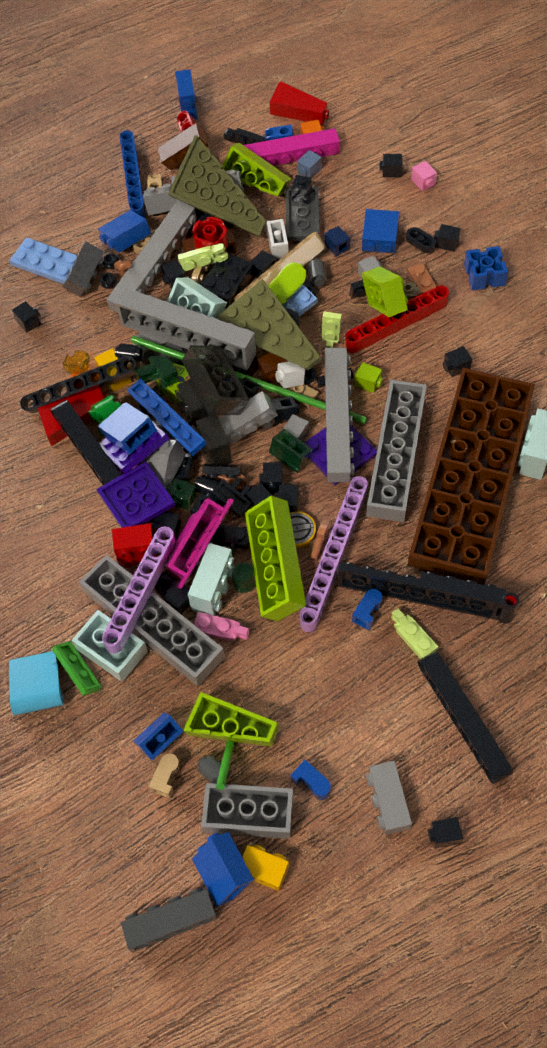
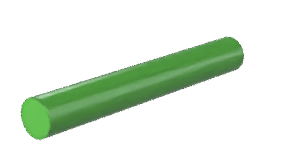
(225, 765)

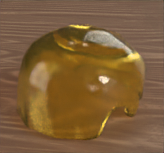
(77, 363)

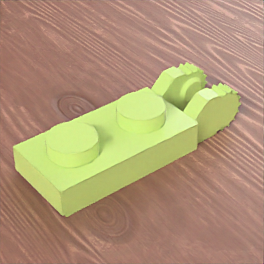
(202, 257)

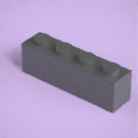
(168, 920)

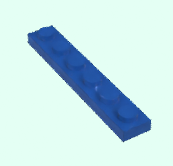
(167, 417)

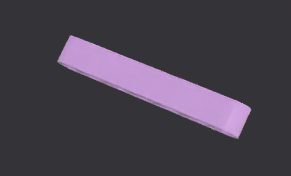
(139, 598)

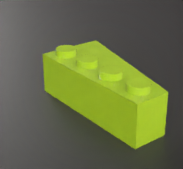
(255, 170)
(227, 722)

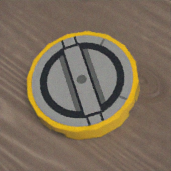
(303, 528)

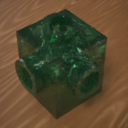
(182, 493)

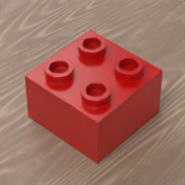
(131, 543)

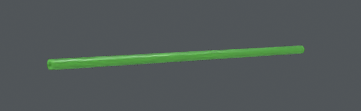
(265, 385)

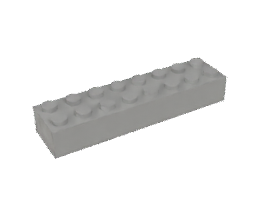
(185, 327)
(396, 451)
(158, 624)

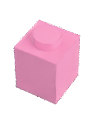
(423, 176)

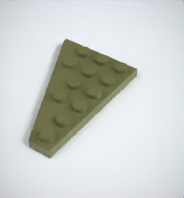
(209, 188)
(272, 324)

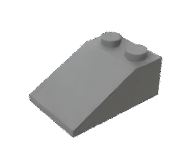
(165, 461)

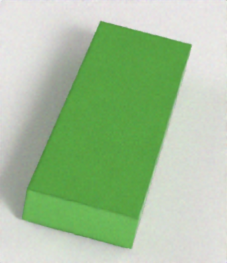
(76, 668)

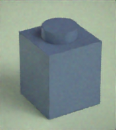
(309, 164)

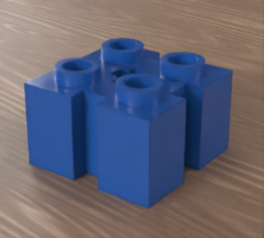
(485, 268)

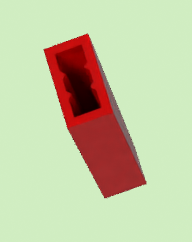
(297, 105)
(80, 403)

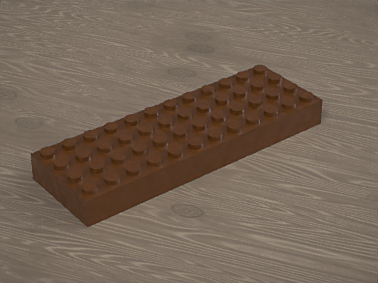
(471, 477)

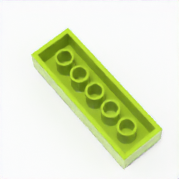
(275, 559)

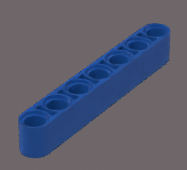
(132, 173)

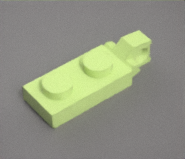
(331, 328)
(413, 634)

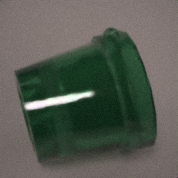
(244, 578)

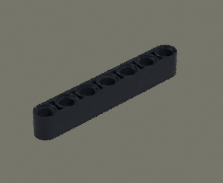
(88, 383)
(85, 442)
(465, 717)

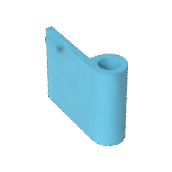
(34, 683)

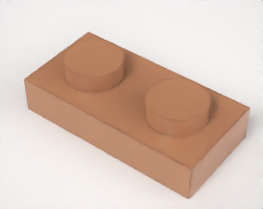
(421, 278)

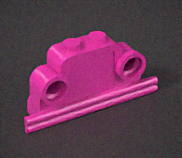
(195, 538)

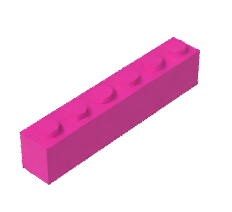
(293, 148)

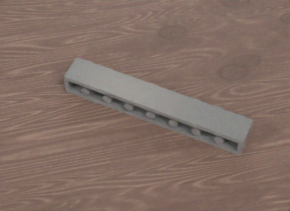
(156, 252)
(337, 415)

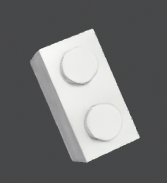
(277, 238)

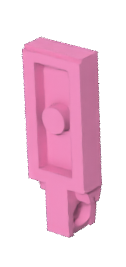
(220, 627)

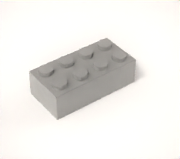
(248, 811)

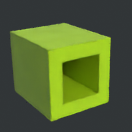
(368, 377)

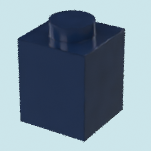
(337, 241)

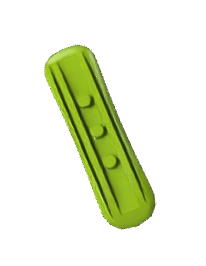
(288, 281)

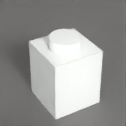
(290, 374)

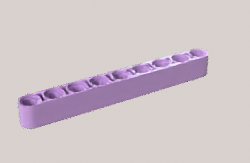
(333, 560)

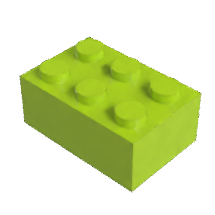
(385, 291)

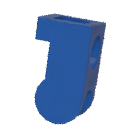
(278, 132)
(368, 605)
(312, 779)

